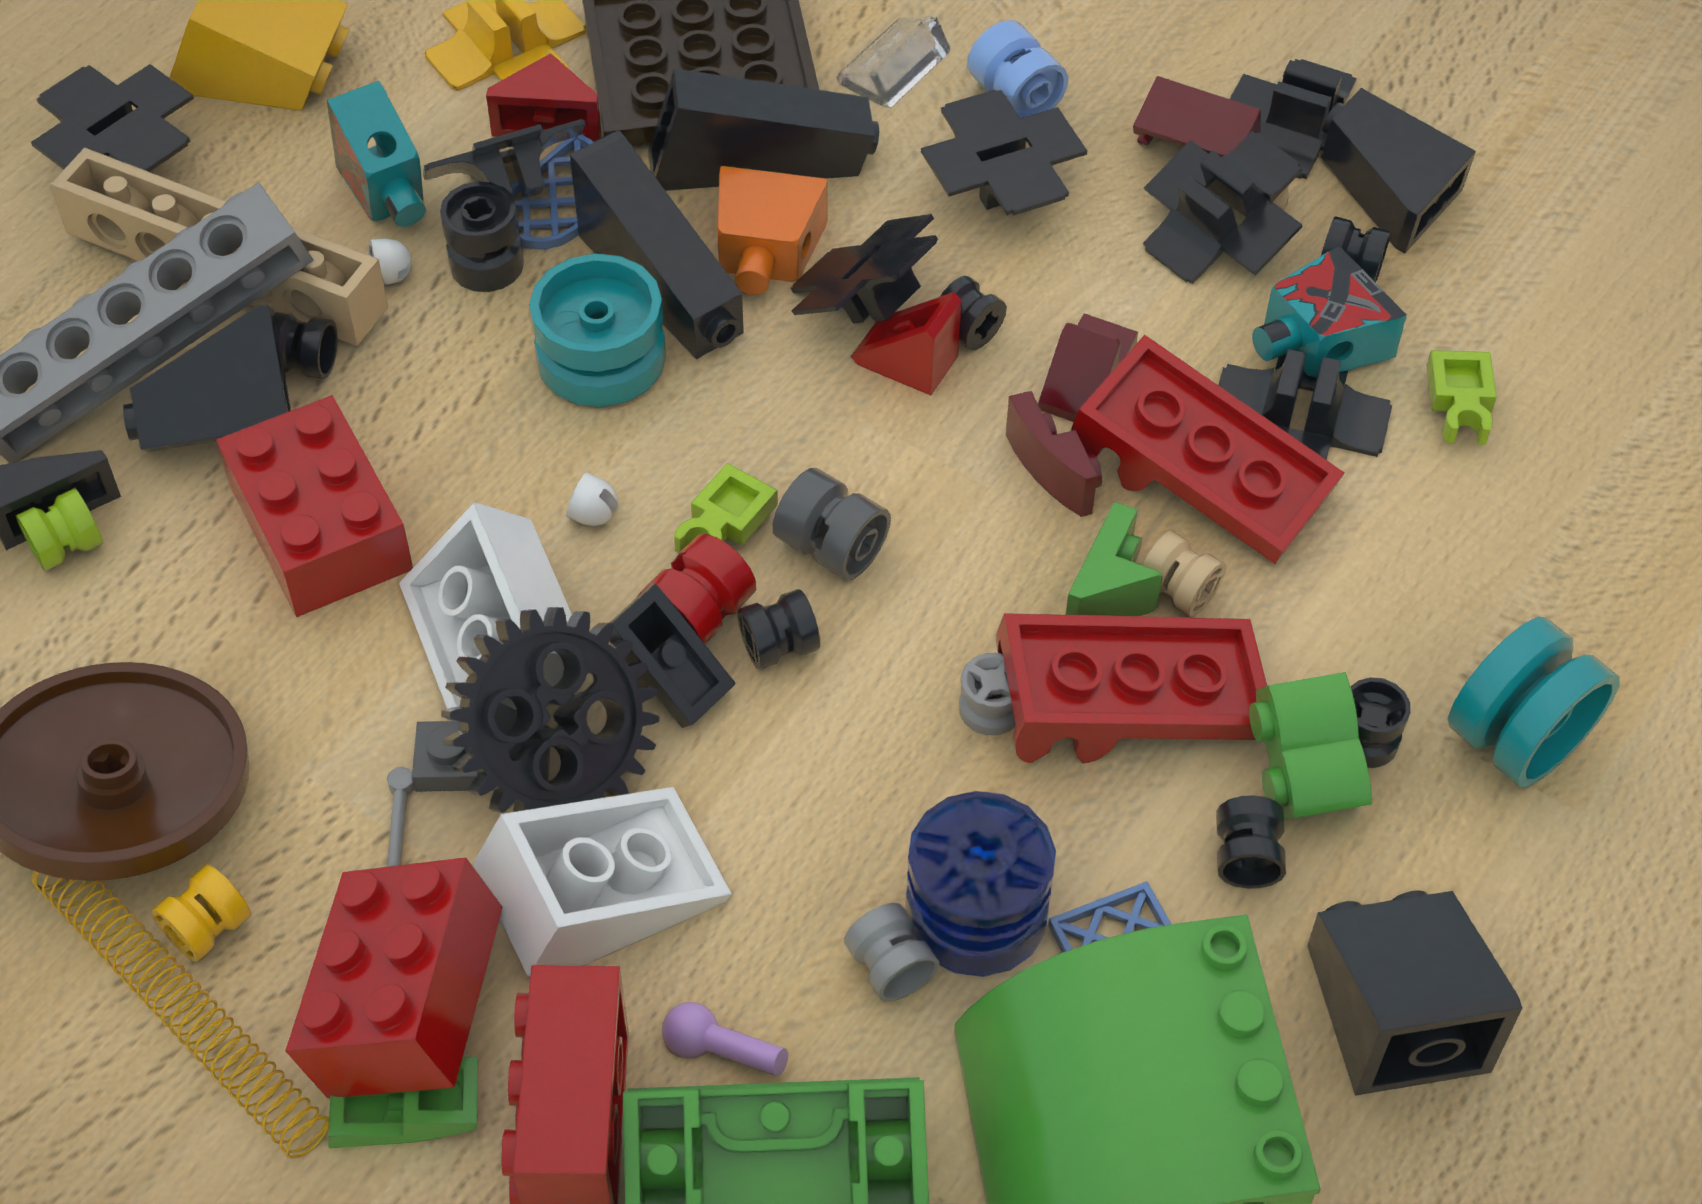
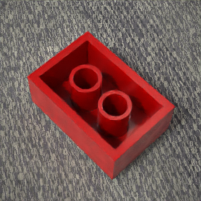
(315, 505)
(396, 979)
(567, 1087)

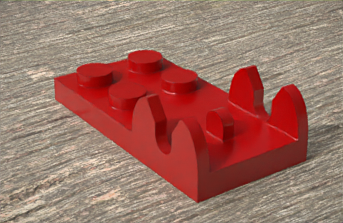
(1205, 449)
(1127, 680)

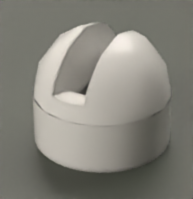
(393, 259)
(593, 501)

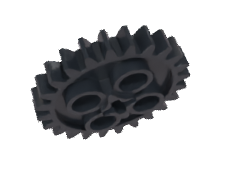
(515, 671)

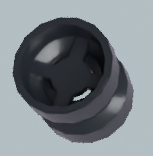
(1365, 249)
(307, 344)
(779, 629)
(1381, 718)
(1251, 845)

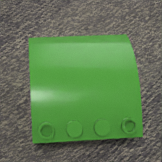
(1136, 1076)
(777, 1143)

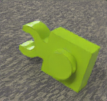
(1465, 389)
(728, 508)

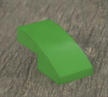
(406, 1115)

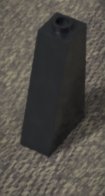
(756, 127)
(633, 217)

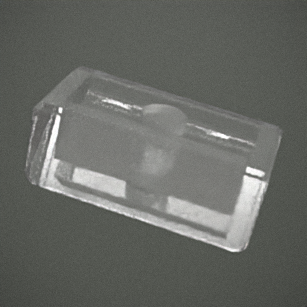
(896, 60)

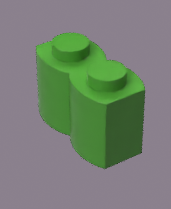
(1311, 746)

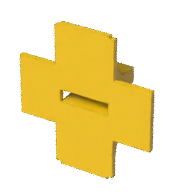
(485, 36)

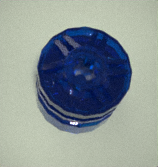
(980, 882)

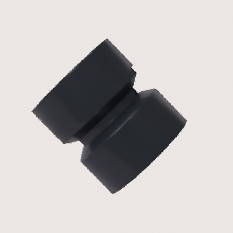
(482, 236)

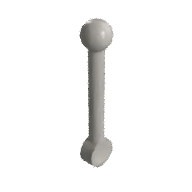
(400, 785)

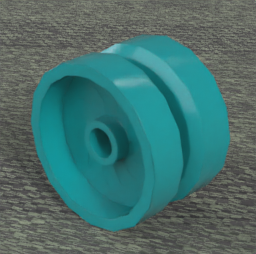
(598, 329)
(1533, 701)

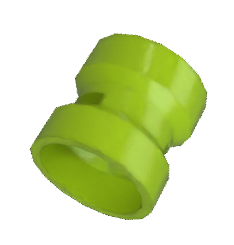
(62, 528)

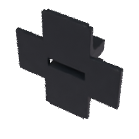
(1296, 107)
(101, 118)
(525, 147)
(993, 153)
(1205, 225)
(870, 276)
(1335, 415)

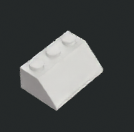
(473, 576)

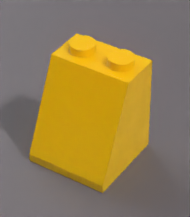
(260, 50)

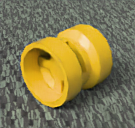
(201, 913)

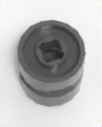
(825, 520)

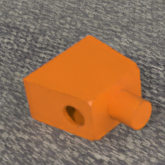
(768, 225)

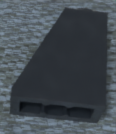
(1394, 165)
(212, 388)

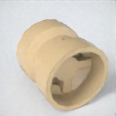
(1186, 575)

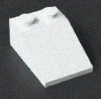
(597, 875)

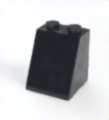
(1411, 991)

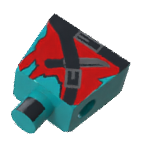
(386, 175)
(1330, 313)

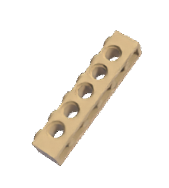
(142, 212)

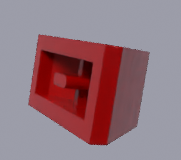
(543, 95)
(914, 343)

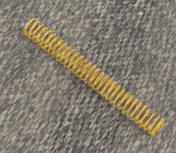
(268, 1093)

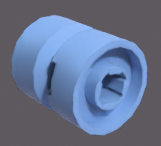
(1014, 62)

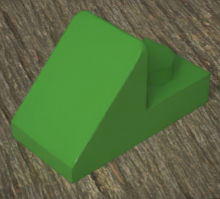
(1110, 577)

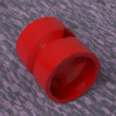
(707, 584)

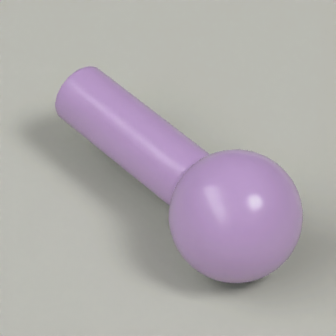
(693, 1031)

